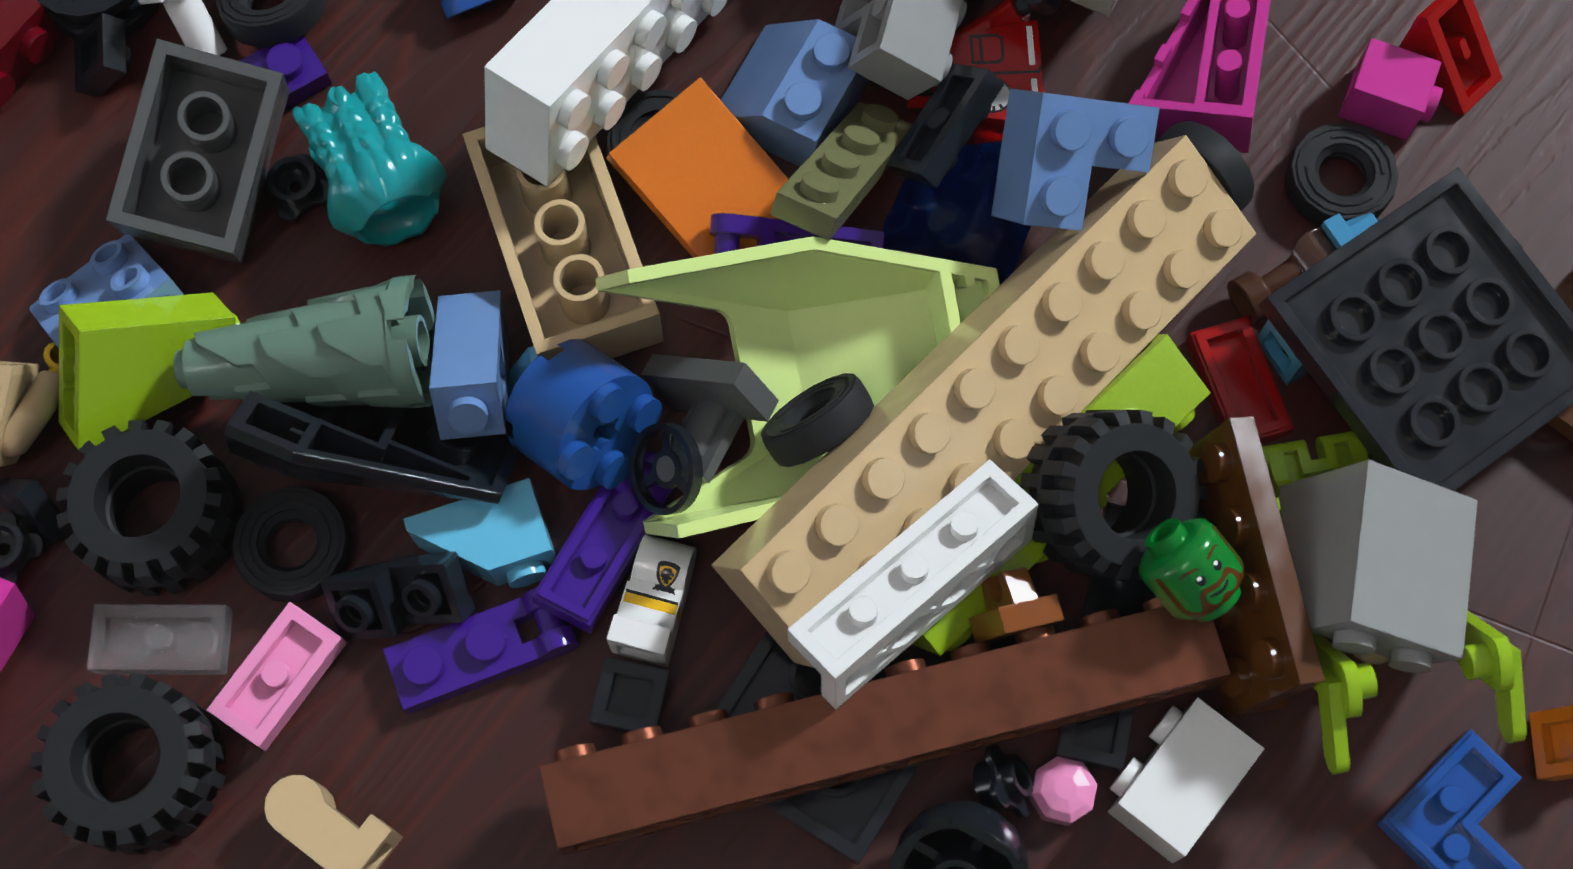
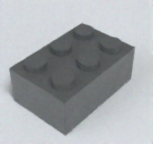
(198, 152)

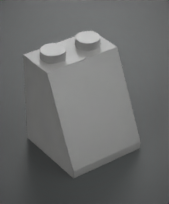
(1382, 562)

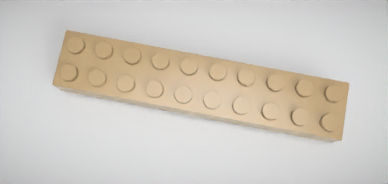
(996, 381)

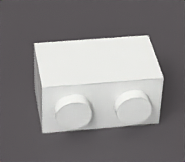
(1183, 779)

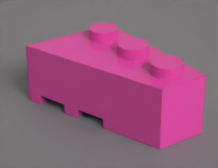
(1210, 69)

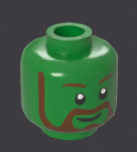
(1191, 569)

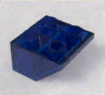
(956, 216)

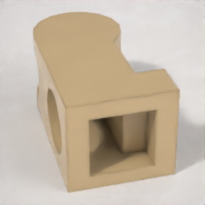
(309, 820)

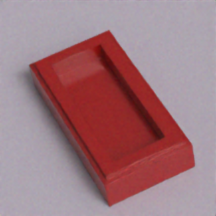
(1239, 377)

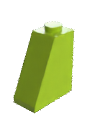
(121, 358)

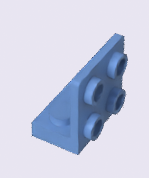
(114, 273)

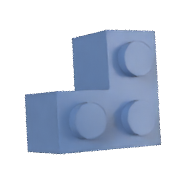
(1052, 148)

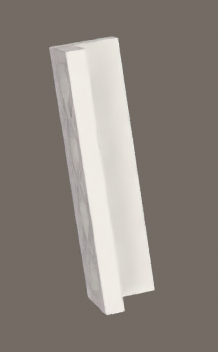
(914, 581)

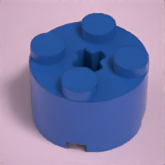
(580, 415)

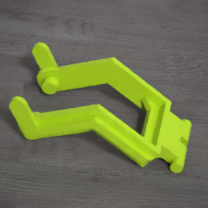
(1486, 650)

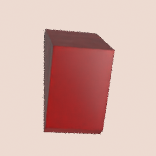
(1456, 37)

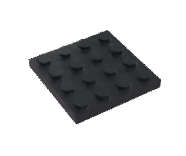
(1433, 335)

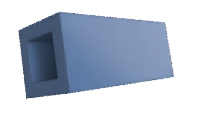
(470, 365)

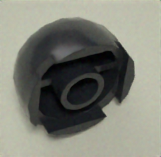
(960, 838)

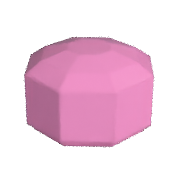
(1063, 791)

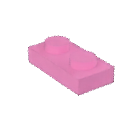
(277, 676)

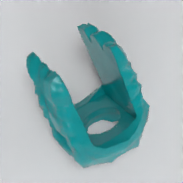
(376, 177)

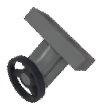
(717, 402)

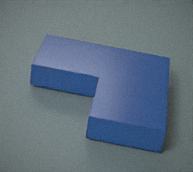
(1443, 809)

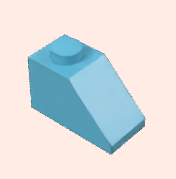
(491, 540)

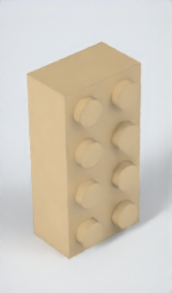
(558, 245)

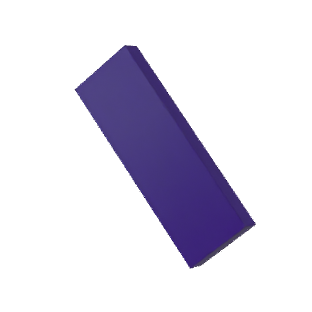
(598, 553)

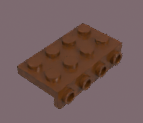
(1268, 627)

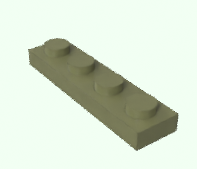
(841, 170)

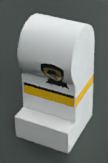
(653, 601)

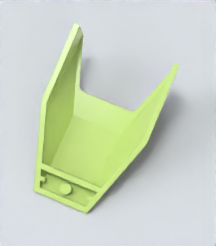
(796, 320)

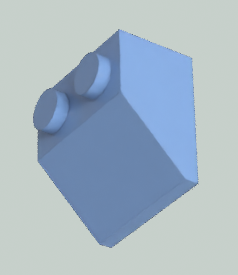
(795, 87)

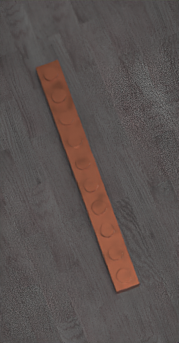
(883, 727)

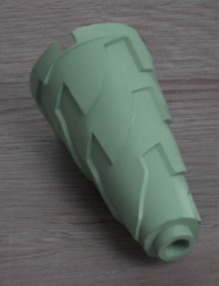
(332, 353)

